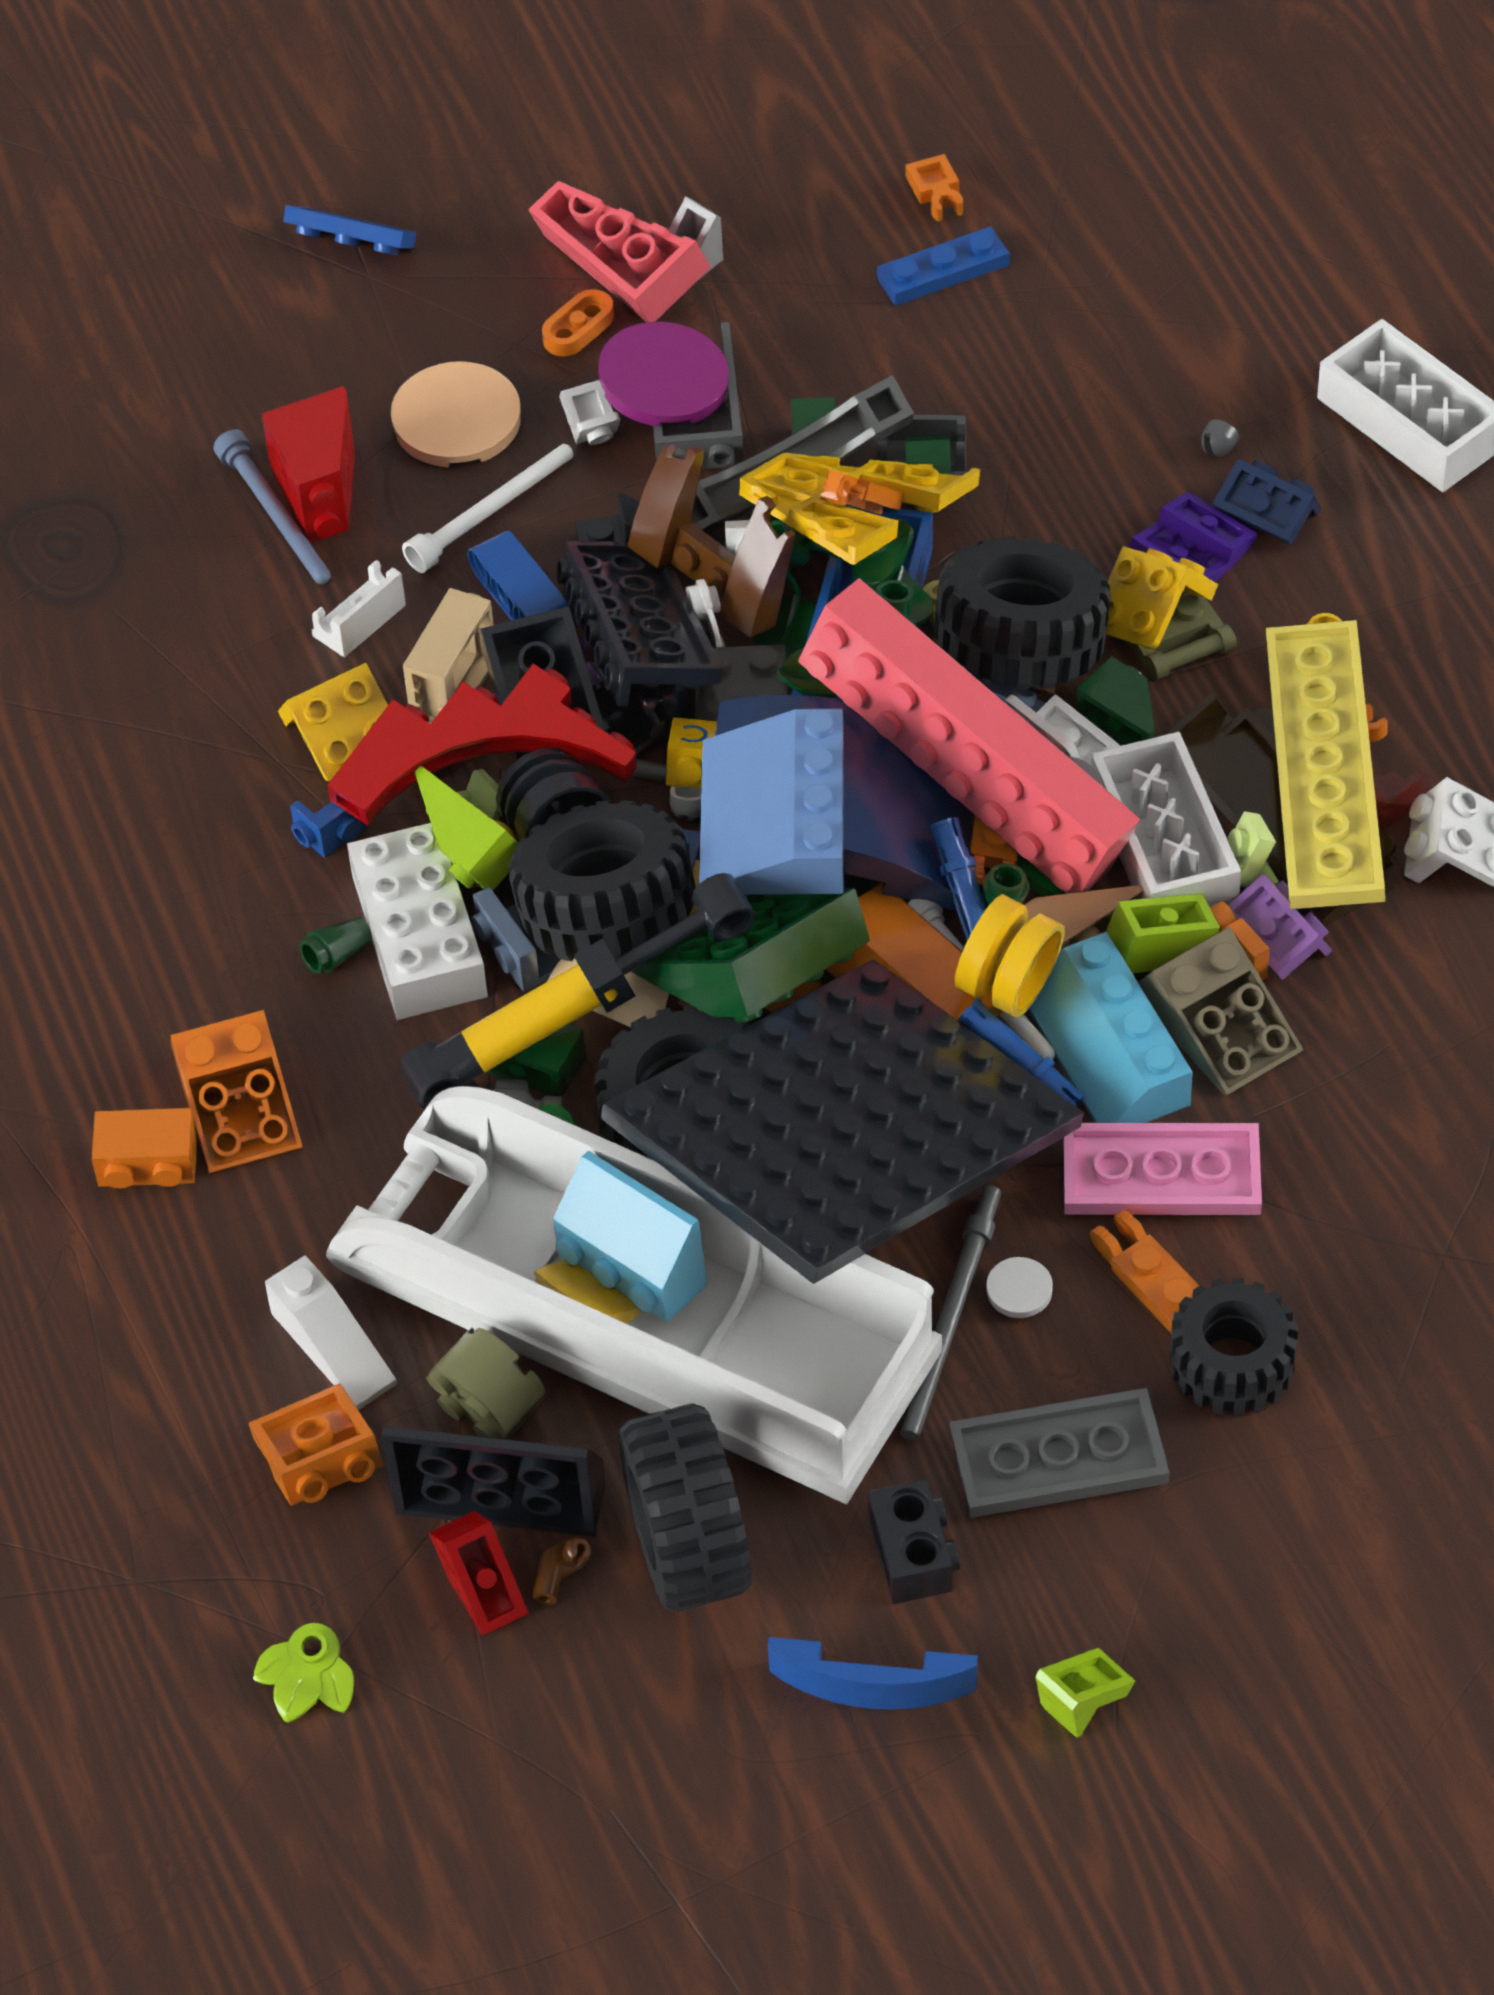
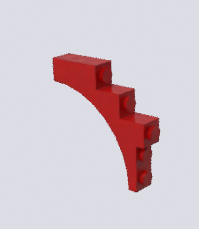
(468, 727)

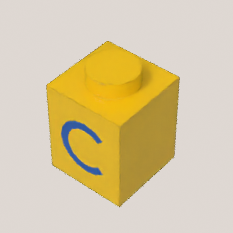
(686, 750)

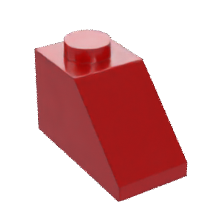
(479, 1571)

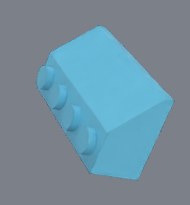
(1110, 1036)

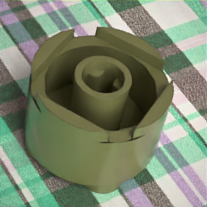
(485, 1384)

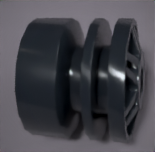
(544, 785)

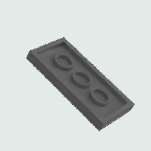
(1058, 1452)

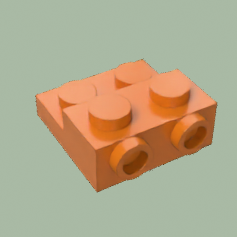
(317, 1445)

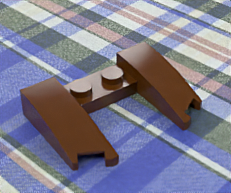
(663, 535)

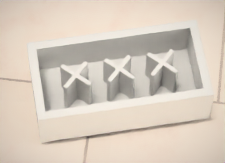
(1409, 404)
(1179, 837)
(417, 921)

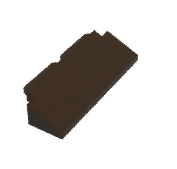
(1241, 775)

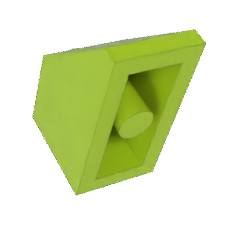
(1160, 929)

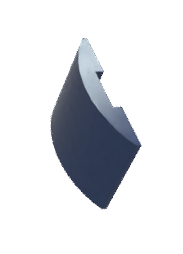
(884, 801)

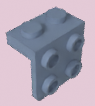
(506, 937)

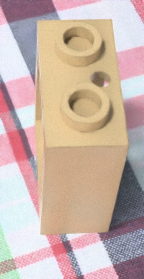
(448, 652)

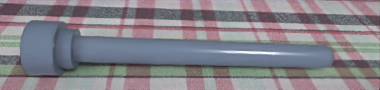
(236, 452)

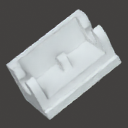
(361, 612)

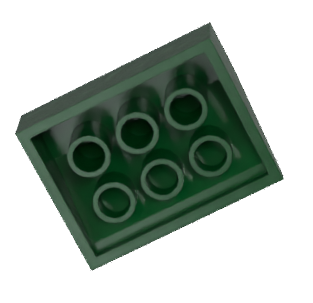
(782, 949)

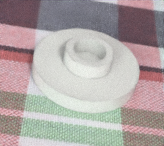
(1019, 1287)

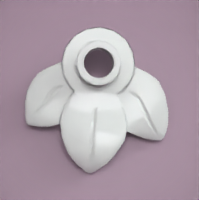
(706, 603)

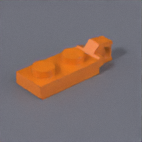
(860, 493)

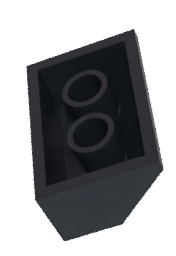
(541, 640)

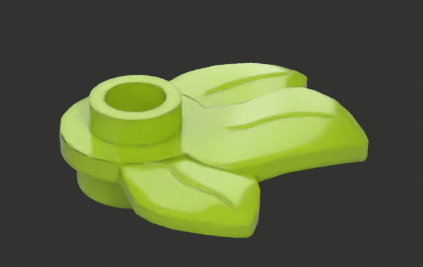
(305, 1678)

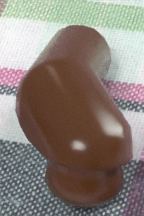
(557, 1564)

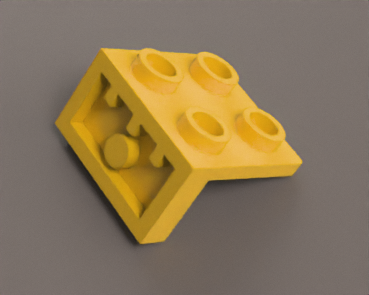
(335, 716)

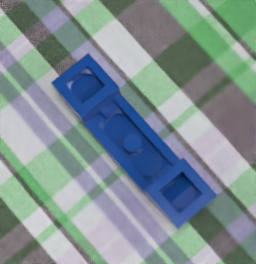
(872, 1686)

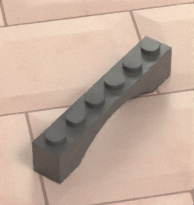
(839, 433)

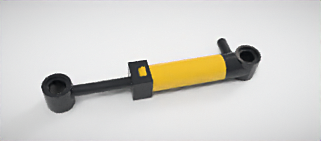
(565, 998)

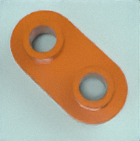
(577, 322)

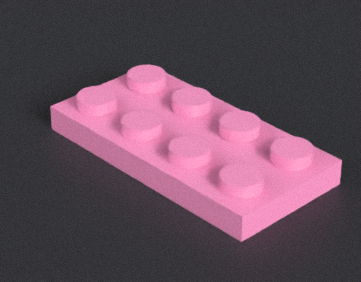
(1163, 1169)

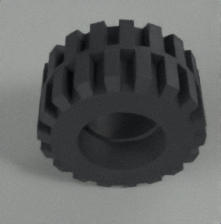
(1236, 1313)

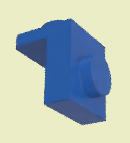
(325, 829)

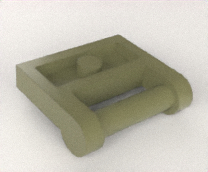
(1190, 621)

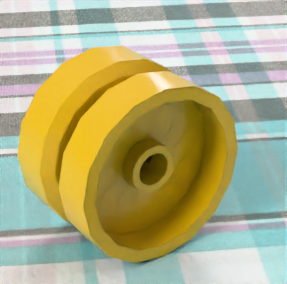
(1009, 956)

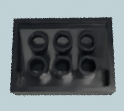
(498, 1478)

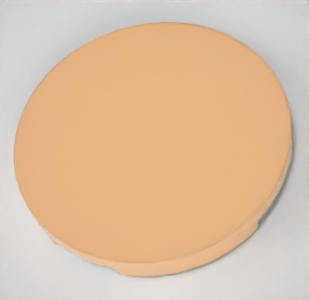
(456, 413)

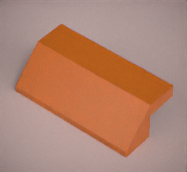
(912, 951)

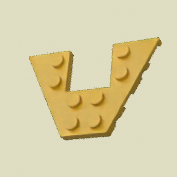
(852, 534)

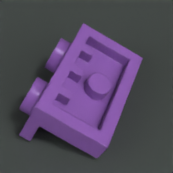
(1281, 928)

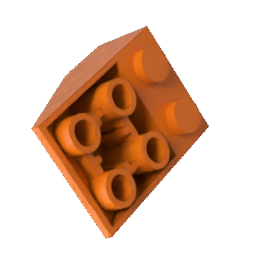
(236, 1091)

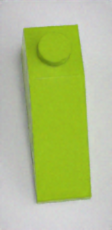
(466, 835)

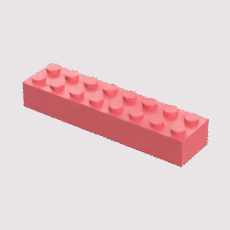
(967, 739)

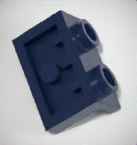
(1265, 501)

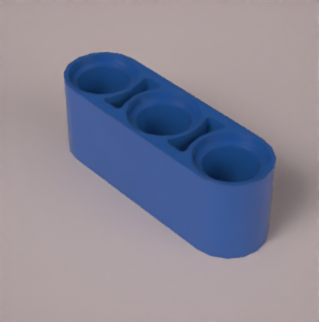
(513, 577)

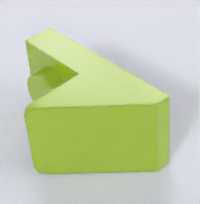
(1079, 1686)

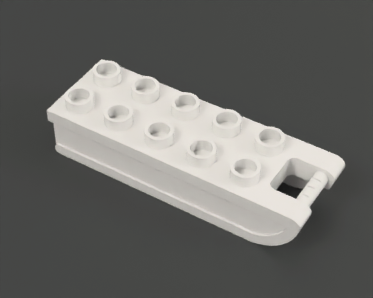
(783, 1365)

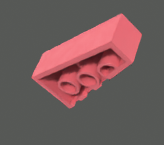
(626, 255)

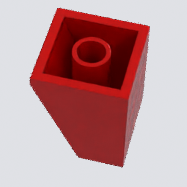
(314, 461)

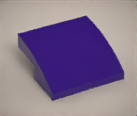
(1197, 533)

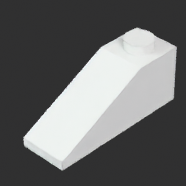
(328, 1331)

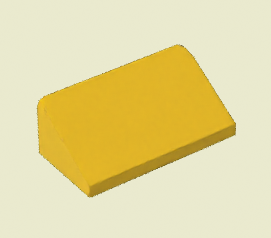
(584, 1288)

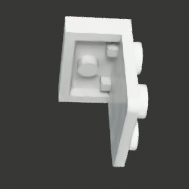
(1064, 727)
(1452, 828)

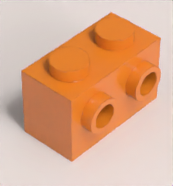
(144, 1147)

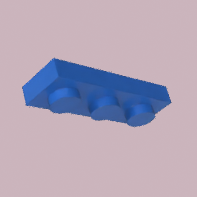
(349, 229)
(943, 265)

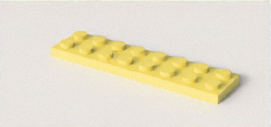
(1324, 765)

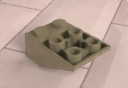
(1221, 1012)

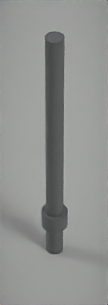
(977, 1234)

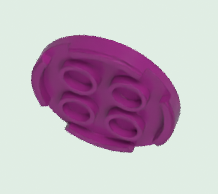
(663, 373)

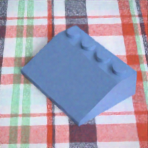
(776, 804)

